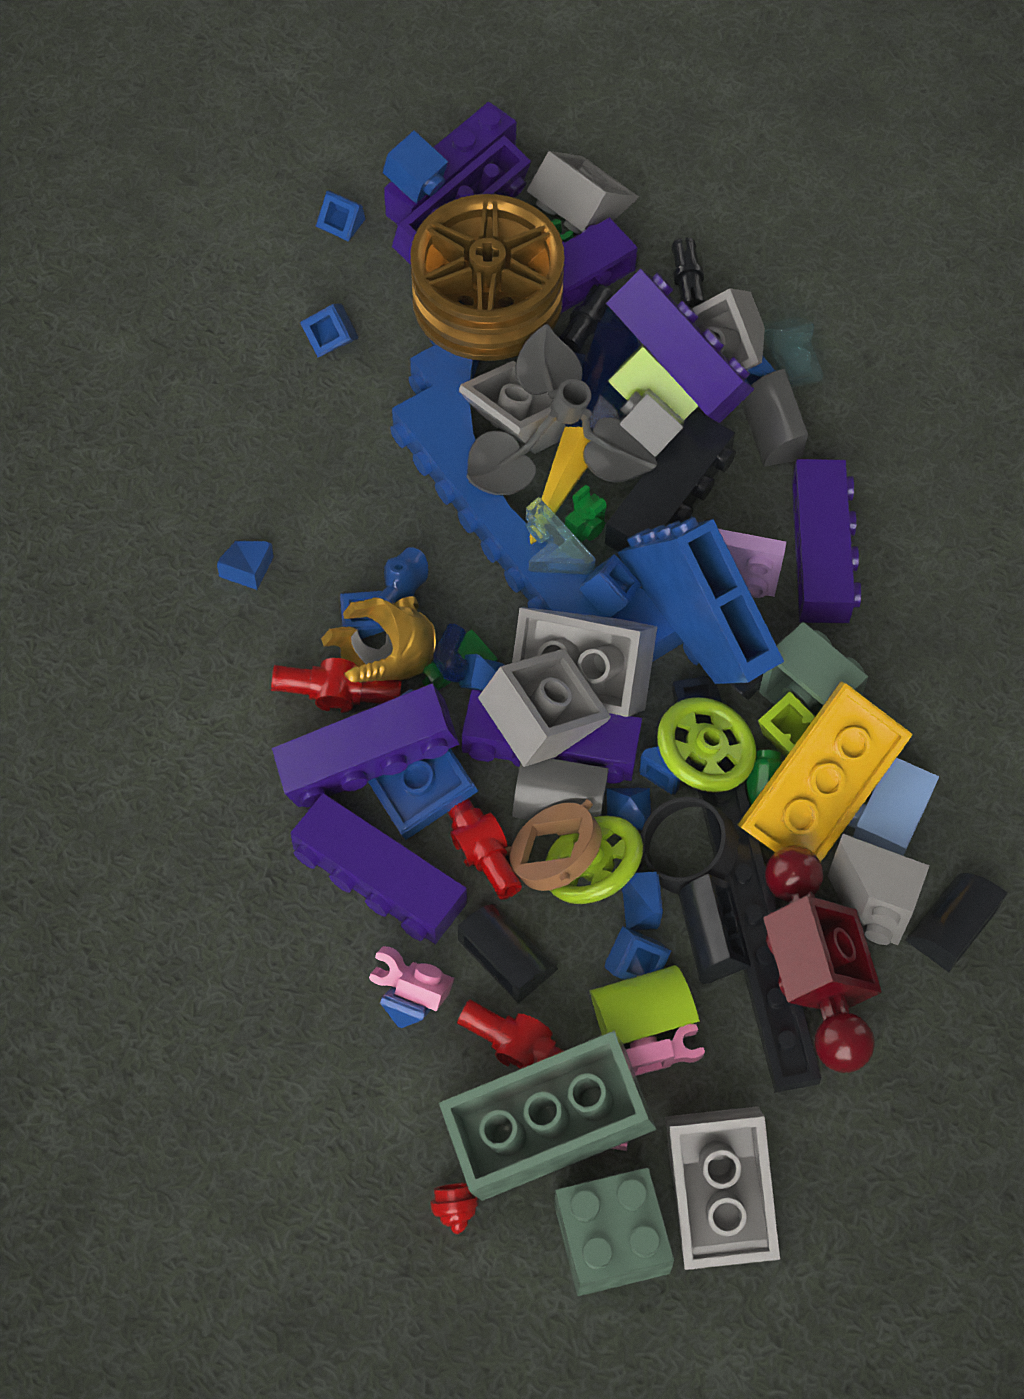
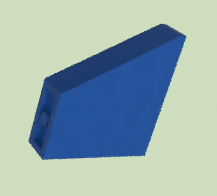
(703, 598)

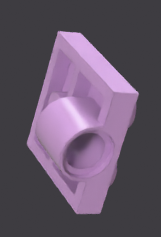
(757, 560)

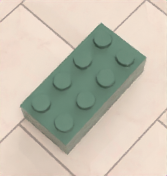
(547, 1116)

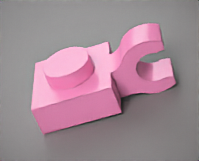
(417, 983)
(649, 1055)

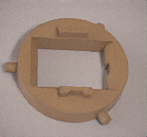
(563, 820)

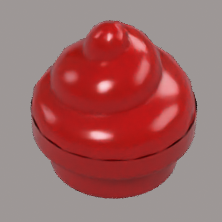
(454, 1205)

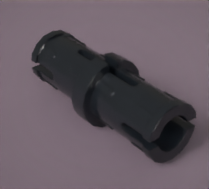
(688, 272)
(586, 317)

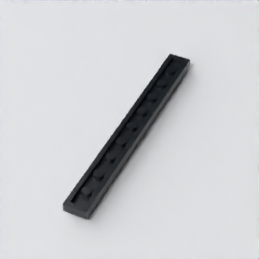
(779, 1023)

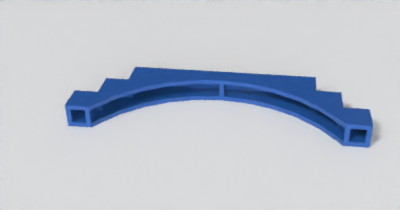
(440, 435)

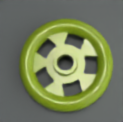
(722, 718)
(603, 880)

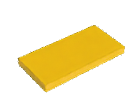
(826, 775)

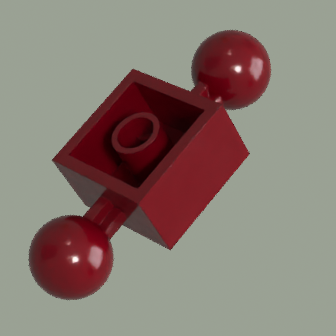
(821, 958)

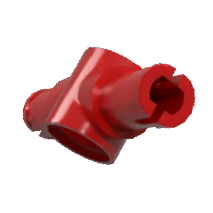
(330, 686)
(484, 847)
(516, 1039)

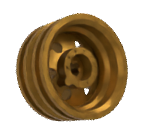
(487, 256)

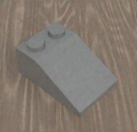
(608, 652)
(722, 1187)

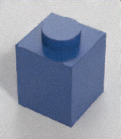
(415, 167)

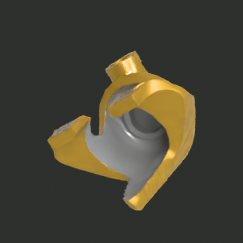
(407, 646)

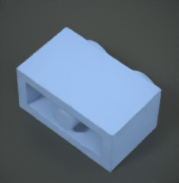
(895, 807)

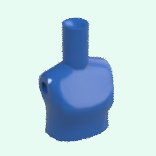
(404, 575)

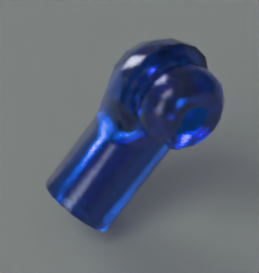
(447, 654)

